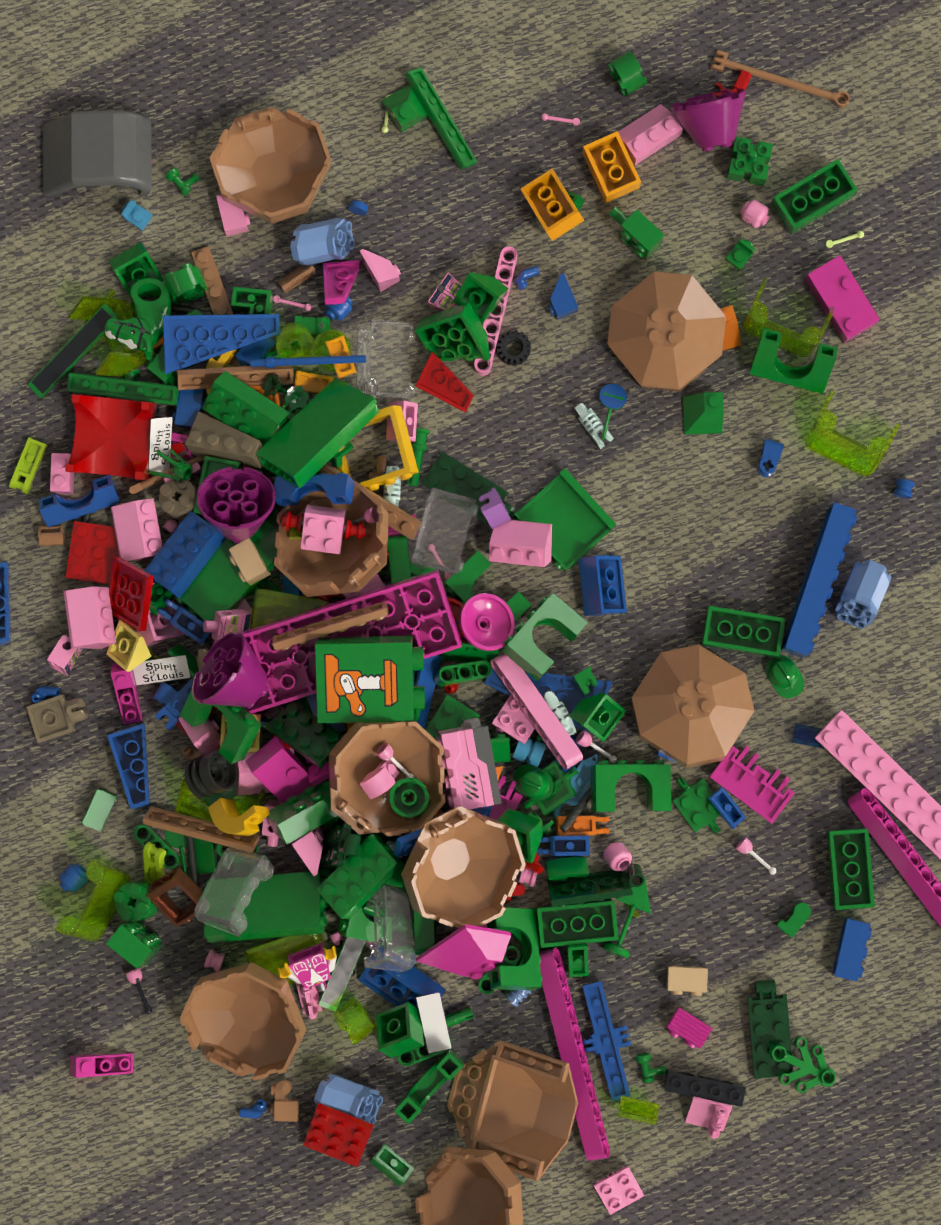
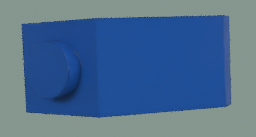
(562, 300)

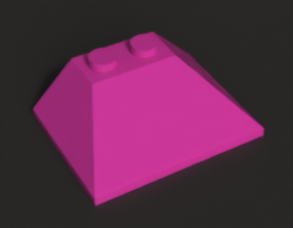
(468, 951)

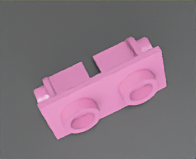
(309, 999)

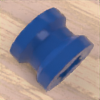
(903, 488)

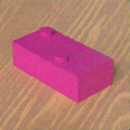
(837, 287)
(279, 770)

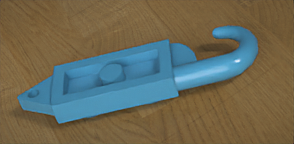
(579, 782)

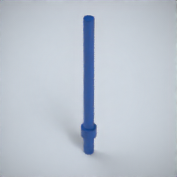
(271, 362)

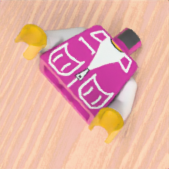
(310, 966)

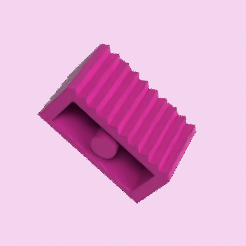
(689, 1028)

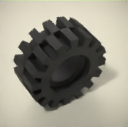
(517, 337)

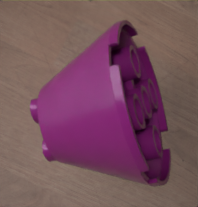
(712, 118)
(236, 501)
(230, 674)

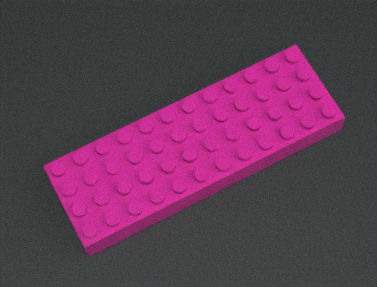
(415, 609)

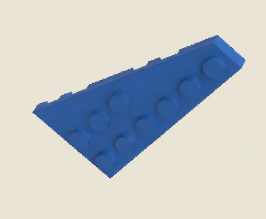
(202, 337)
(560, 685)

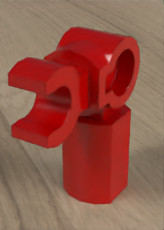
(740, 83)

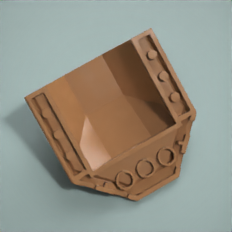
(515, 1106)

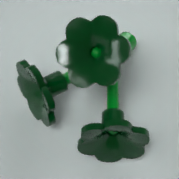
(294, 397)

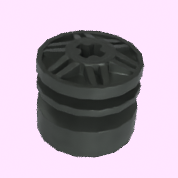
(210, 775)

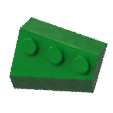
(454, 334)

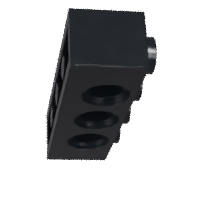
(704, 1087)

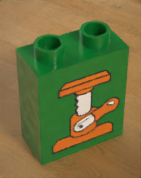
(368, 679)

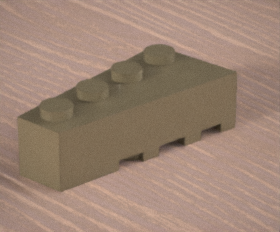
(218, 440)

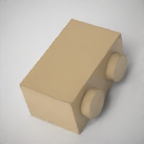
(249, 562)
(687, 979)

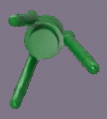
(181, 469)

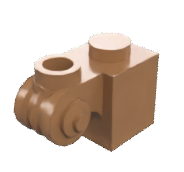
(283, 1107)

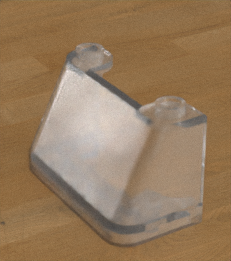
(386, 359)
(443, 531)
(393, 931)

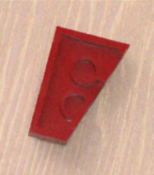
(444, 384)

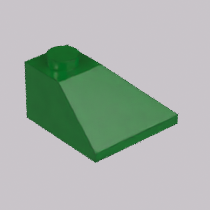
(404, 108)
(482, 293)
(703, 413)
(598, 715)

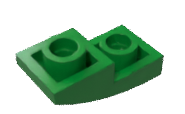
(563, 868)

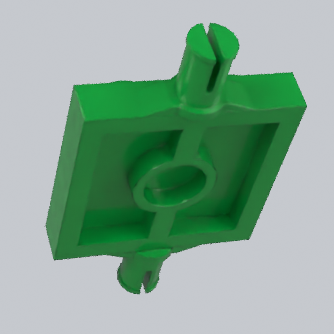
(561, 791)
(695, 805)

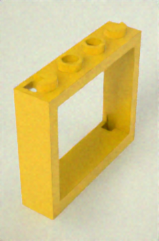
(405, 447)

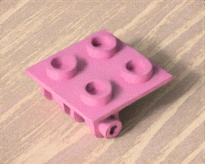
(513, 721)
(709, 1115)
(618, 1189)

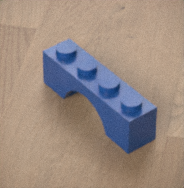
(337, 487)
(58, 510)

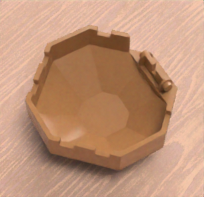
(271, 163)
(666, 331)
(330, 573)
(692, 706)
(356, 757)
(463, 868)
(244, 1020)
(470, 1190)

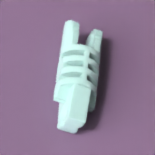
(592, 424)
(392, 492)
(560, 712)

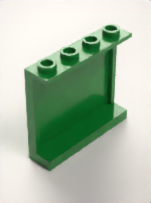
(574, 516)

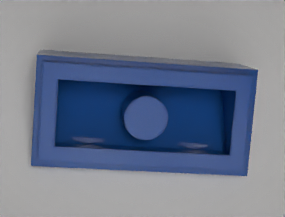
(254, 351)
(727, 807)

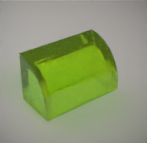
(637, 1110)

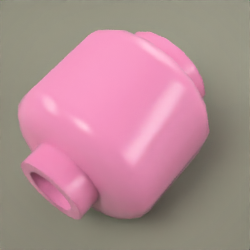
(754, 213)
(617, 856)

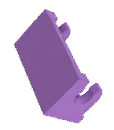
(495, 510)

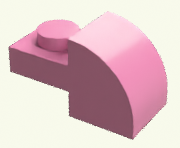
(380, 779)

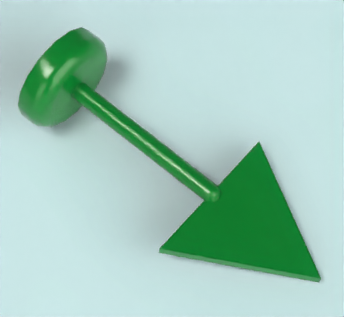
(637, 900)

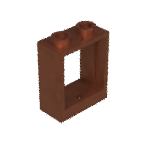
(157, 896)

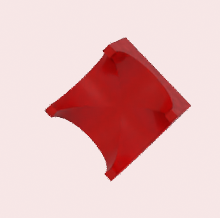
(111, 436)

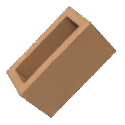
(51, 535)

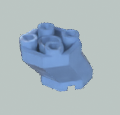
(322, 241)
(863, 593)
(349, 1098)

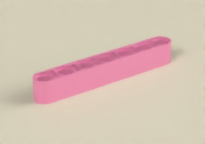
(496, 320)
(537, 711)

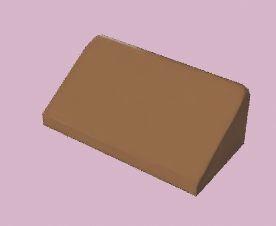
(296, 277)

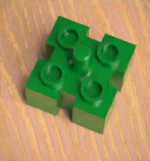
(749, 161)

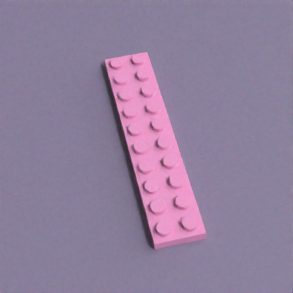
(883, 779)

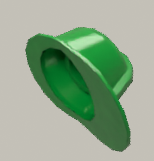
(785, 677)
(533, 782)

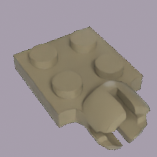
(55, 717)

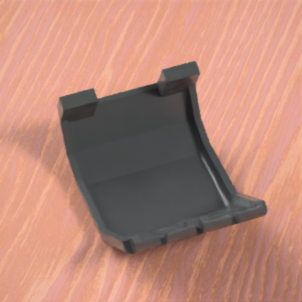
(97, 151)

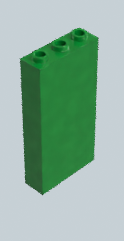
(317, 432)
(219, 584)
(280, 908)

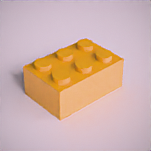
(611, 167)
(552, 204)

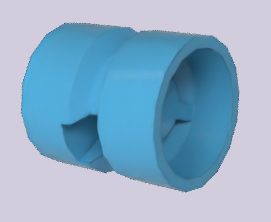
(530, 751)

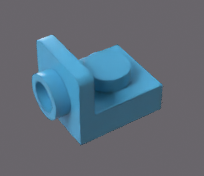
(136, 215)

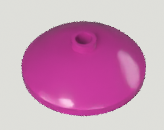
(494, 615)

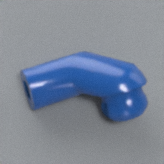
(524, 275)
(44, 692)
(256, 1110)

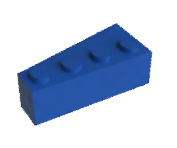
(5, 612)
(132, 763)

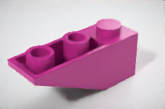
(126, 694)
(100, 1064)

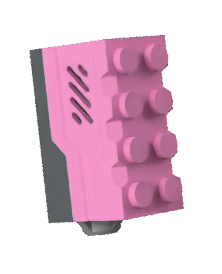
(469, 766)

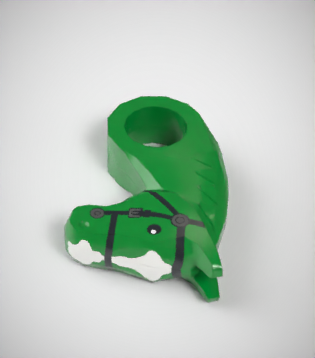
(147, 327)

